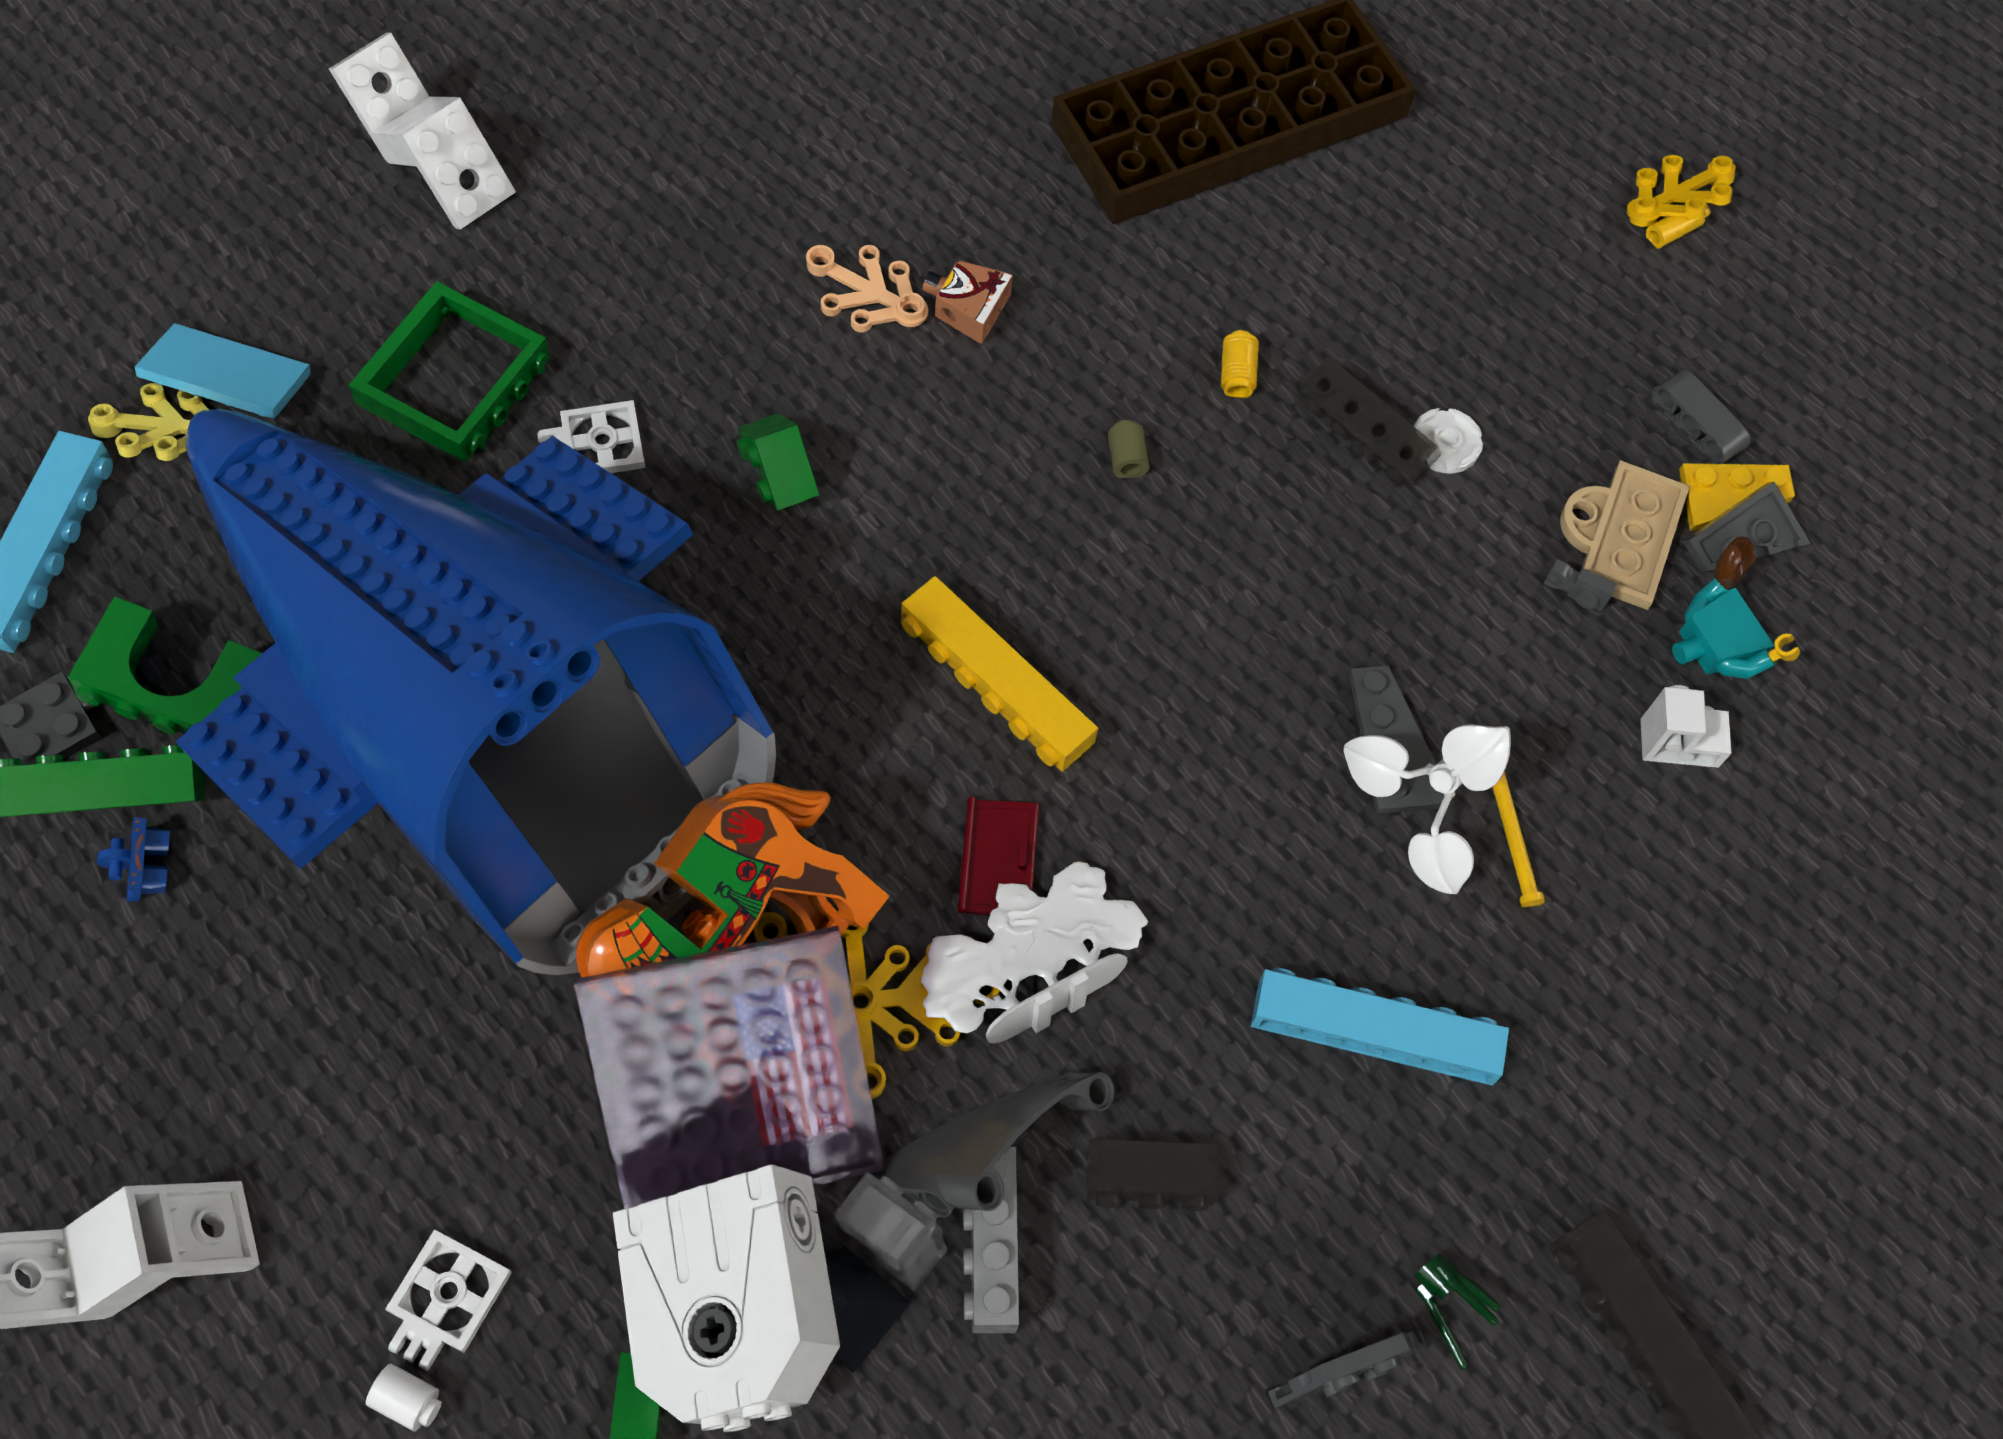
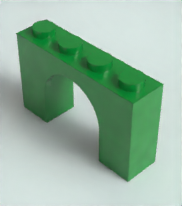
(109, 667)

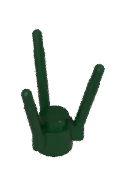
(1441, 1279)

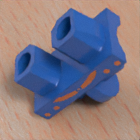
(141, 877)

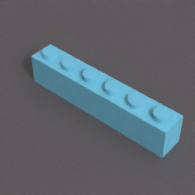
(45, 527)
(1380, 1026)

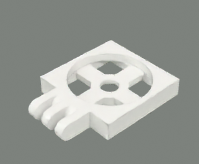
(573, 418)
(425, 1330)

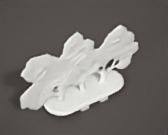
(1032, 939)

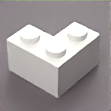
(1685, 730)

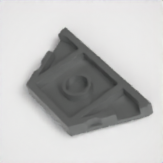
(1343, 1371)

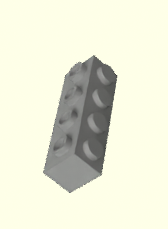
(994, 1258)

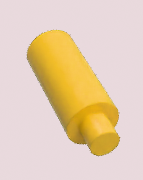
(1672, 228)

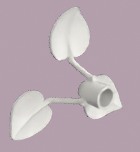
(1470, 756)

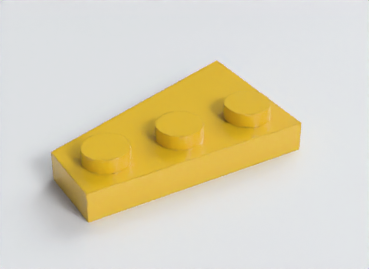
(1721, 486)

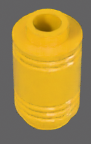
(1239, 364)

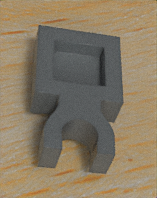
(1584, 586)

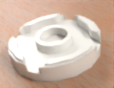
(1454, 435)

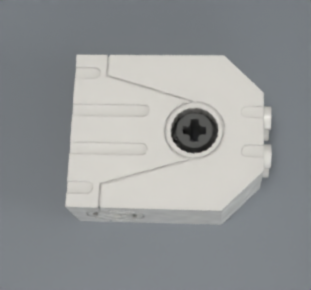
(728, 1298)

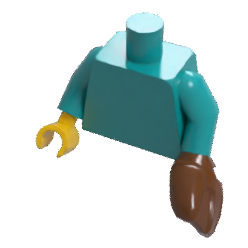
(1723, 629)

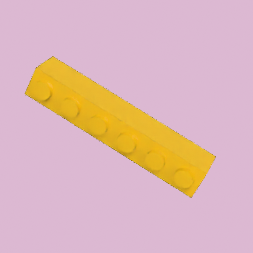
(998, 674)

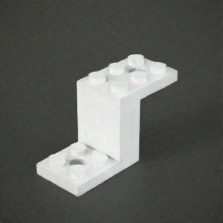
(423, 130)
(124, 1252)

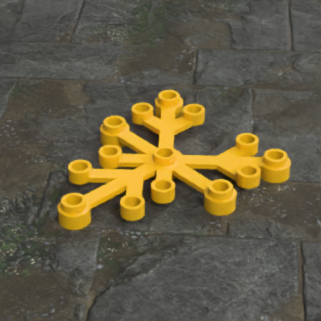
(907, 996)

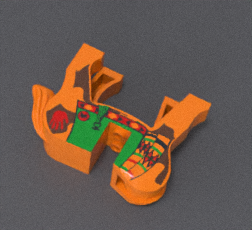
(733, 859)

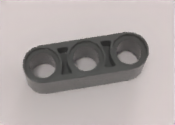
(1702, 416)

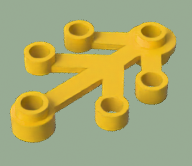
(1647, 209)

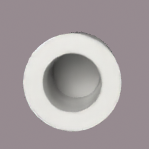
(404, 1398)

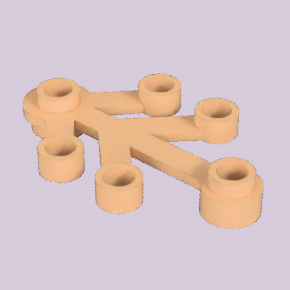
(870, 290)

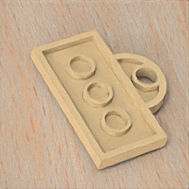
(1627, 529)

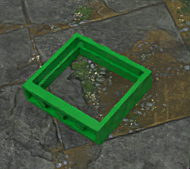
(409, 337)

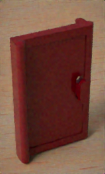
(995, 844)

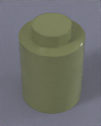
(1128, 449)

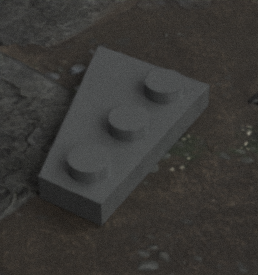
(1760, 517)

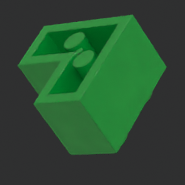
(781, 460)

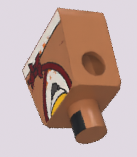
(969, 297)

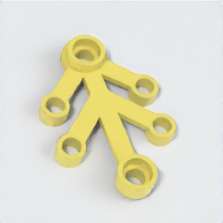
(108, 422)

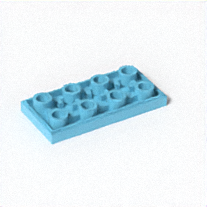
(223, 370)

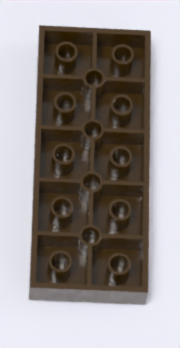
(1231, 108)

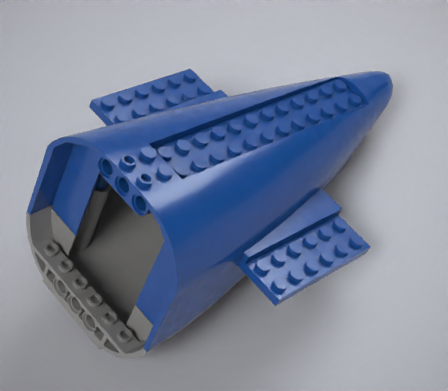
(470, 676)

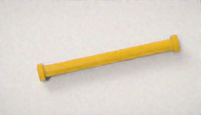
(1517, 847)

